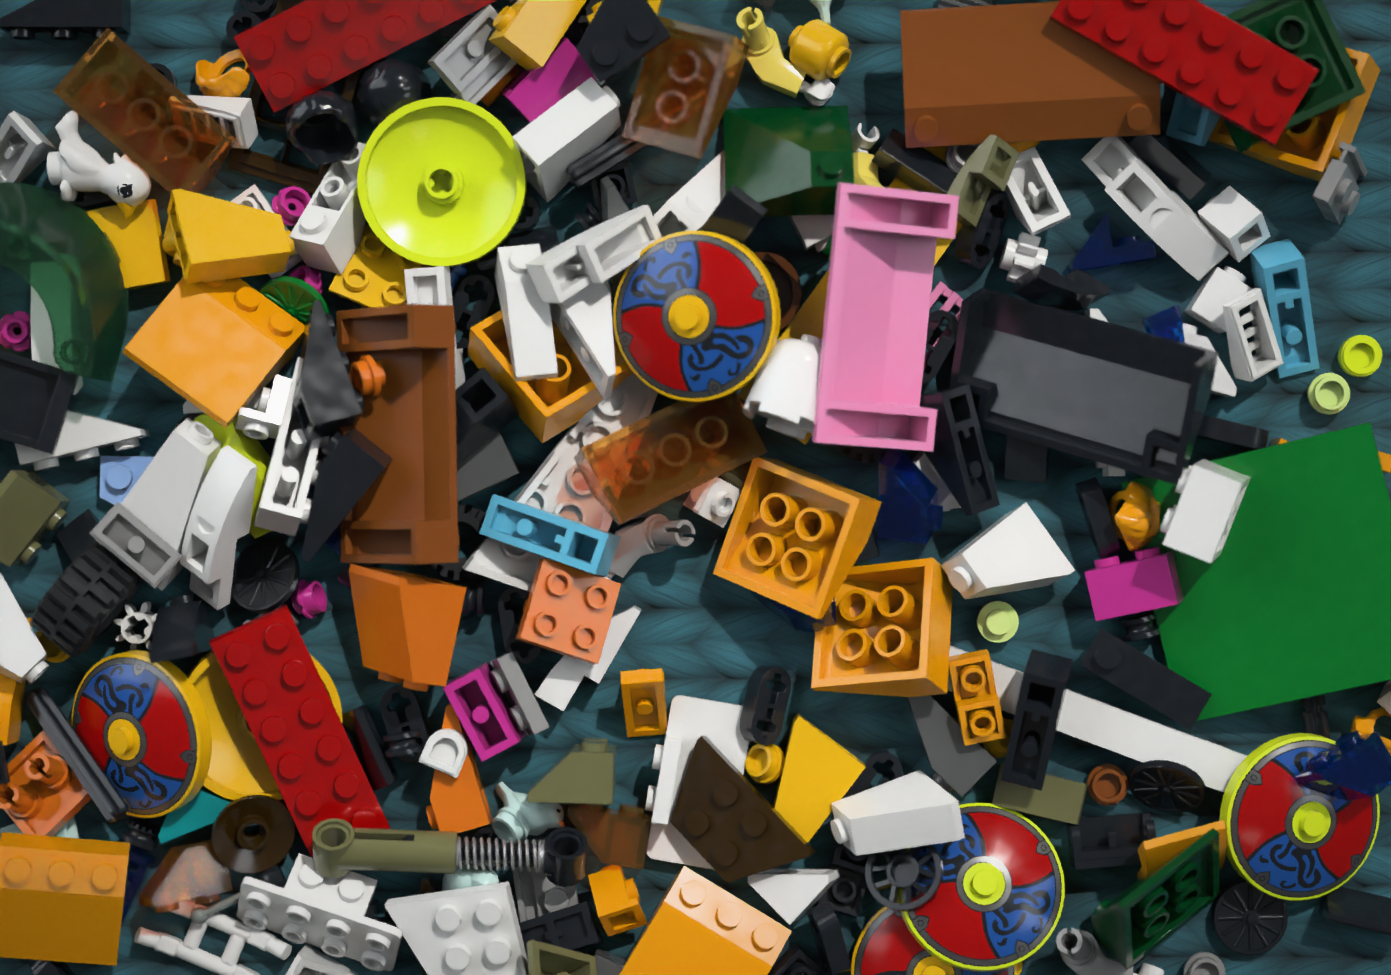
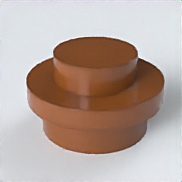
(1107, 784)

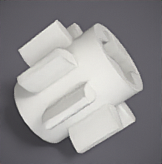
(1022, 255)
(130, 621)

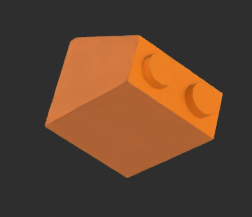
(406, 624)

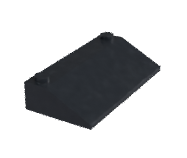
(1082, 383)

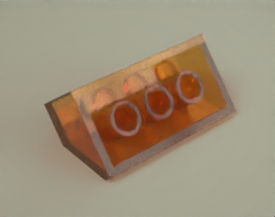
(145, 115)
(668, 455)

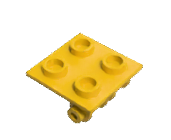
(374, 274)

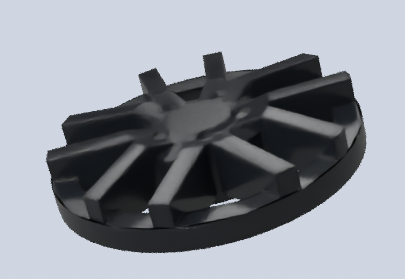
(904, 873)

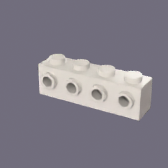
(289, 473)

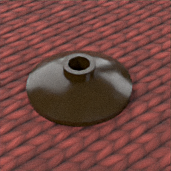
(256, 849)

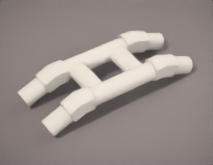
(190, 951)

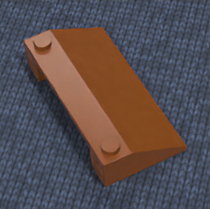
(1015, 78)
(413, 503)

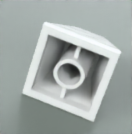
(20, 649)

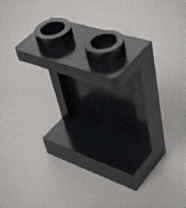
(33, 401)

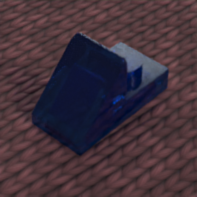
(1098, 251)

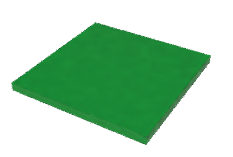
(1300, 583)

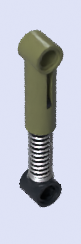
(343, 848)

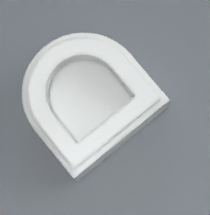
(445, 751)

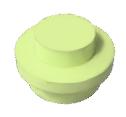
(1328, 393)
(997, 621)

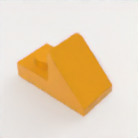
(644, 702)

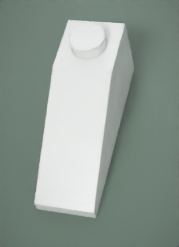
(525, 315)
(588, 329)

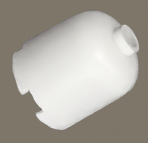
(788, 387)

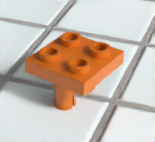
(568, 611)
(41, 789)

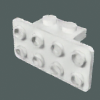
(687, 722)
(322, 913)

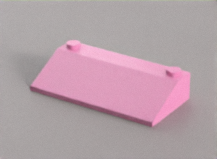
(879, 317)

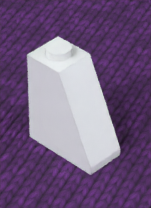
(566, 135)
(1007, 558)
(897, 816)

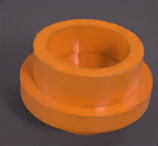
(368, 376)

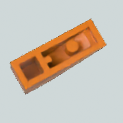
(460, 801)

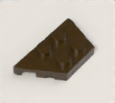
(731, 819)

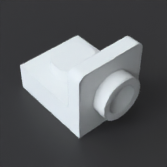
(269, 414)
(714, 500)

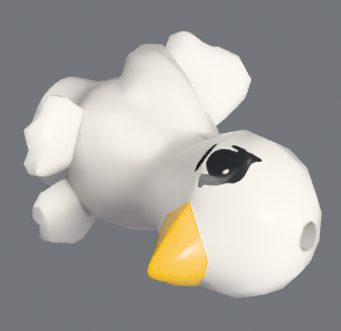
(82, 169)

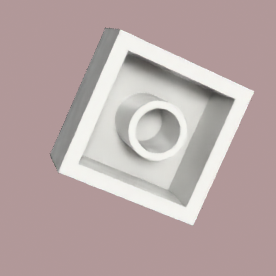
(1205, 510)

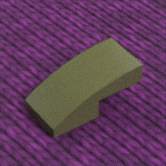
(984, 170)
(1059, 799)

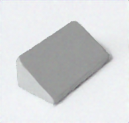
(136, 545)

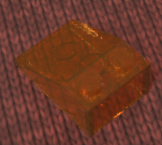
(685, 88)

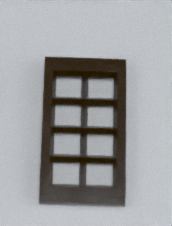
(280, 169)

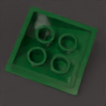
(1309, 34)
(789, 157)
(1159, 901)

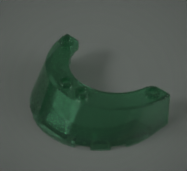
(72, 272)

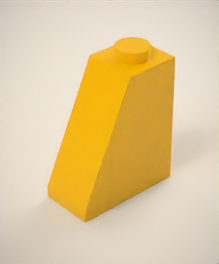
(226, 238)
(813, 777)

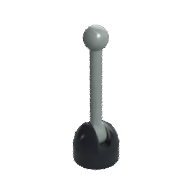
(272, 875)

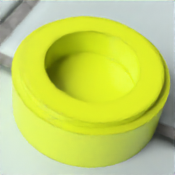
(1360, 355)

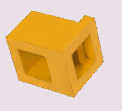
(616, 900)

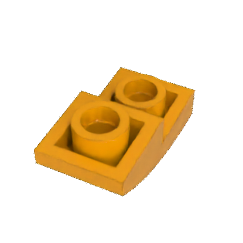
(976, 697)

